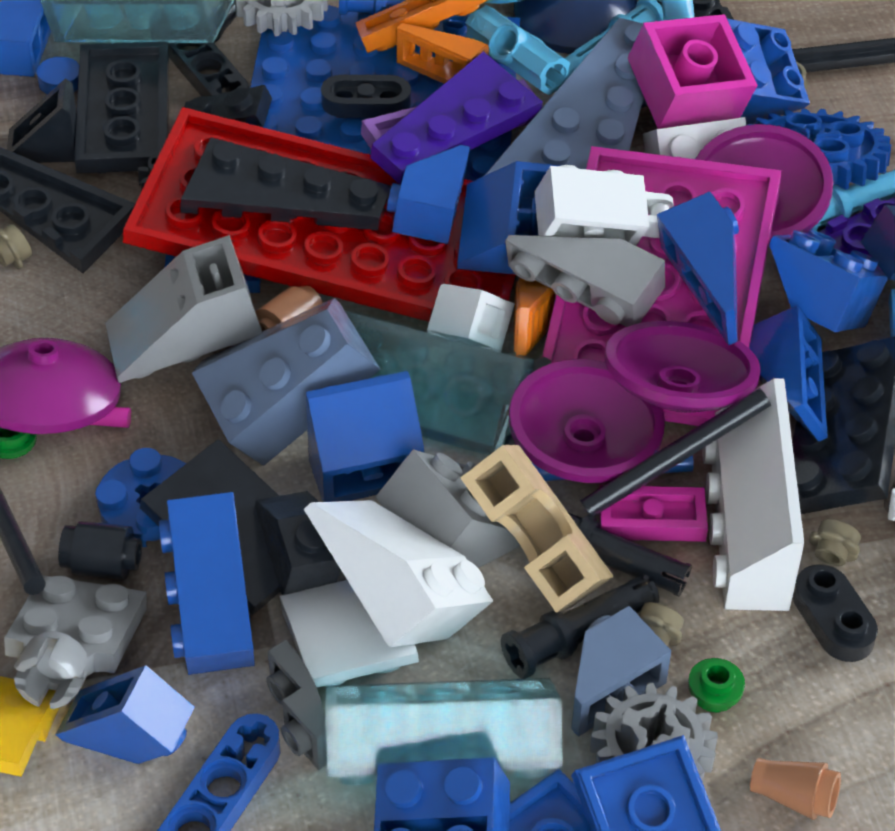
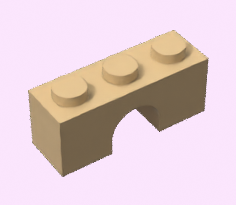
(521, 500)

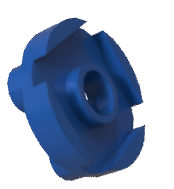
(129, 481)

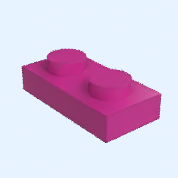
(659, 515)

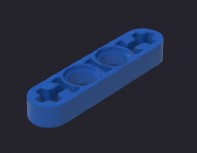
(225, 761)

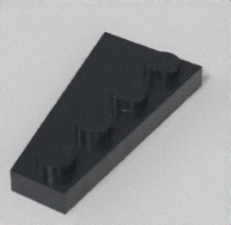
(263, 182)
(61, 210)

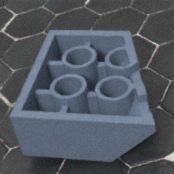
(263, 381)

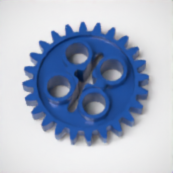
(851, 147)

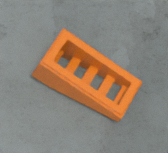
(444, 45)
(531, 314)

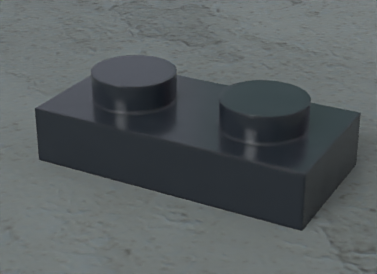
(241, 104)

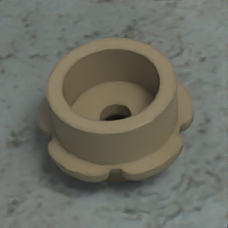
(13, 247)
(836, 542)
(663, 621)

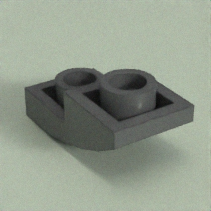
(302, 707)

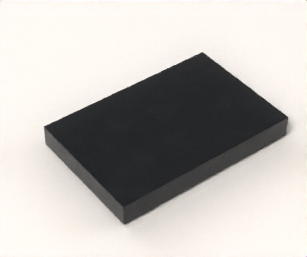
(217, 472)

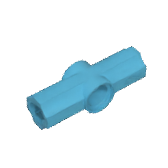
(518, 49)

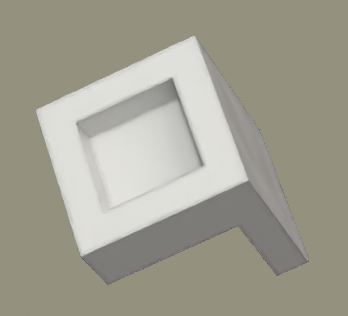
(471, 315)

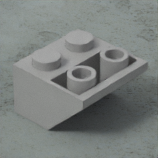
(435, 500)

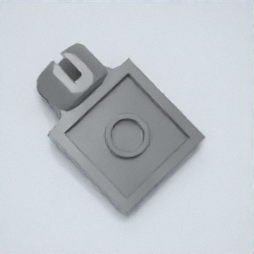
(71, 634)

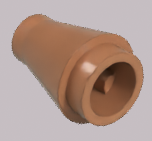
(801, 786)

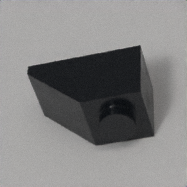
(294, 544)

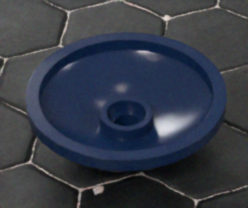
(568, 23)

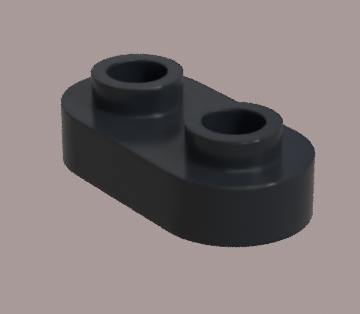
(364, 95)
(831, 608)

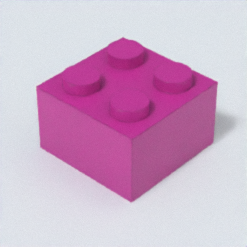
(691, 71)

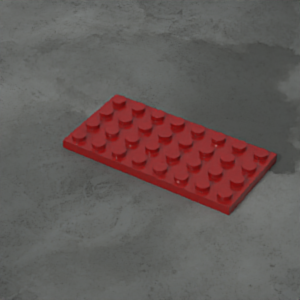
(340, 262)

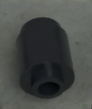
(99, 550)

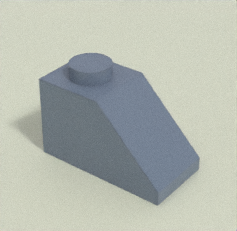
(616, 655)

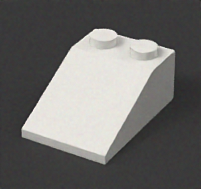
(400, 574)

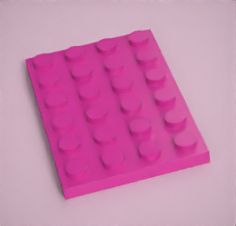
(751, 196)

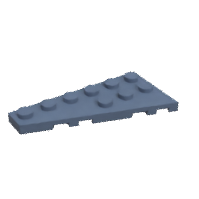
(590, 108)

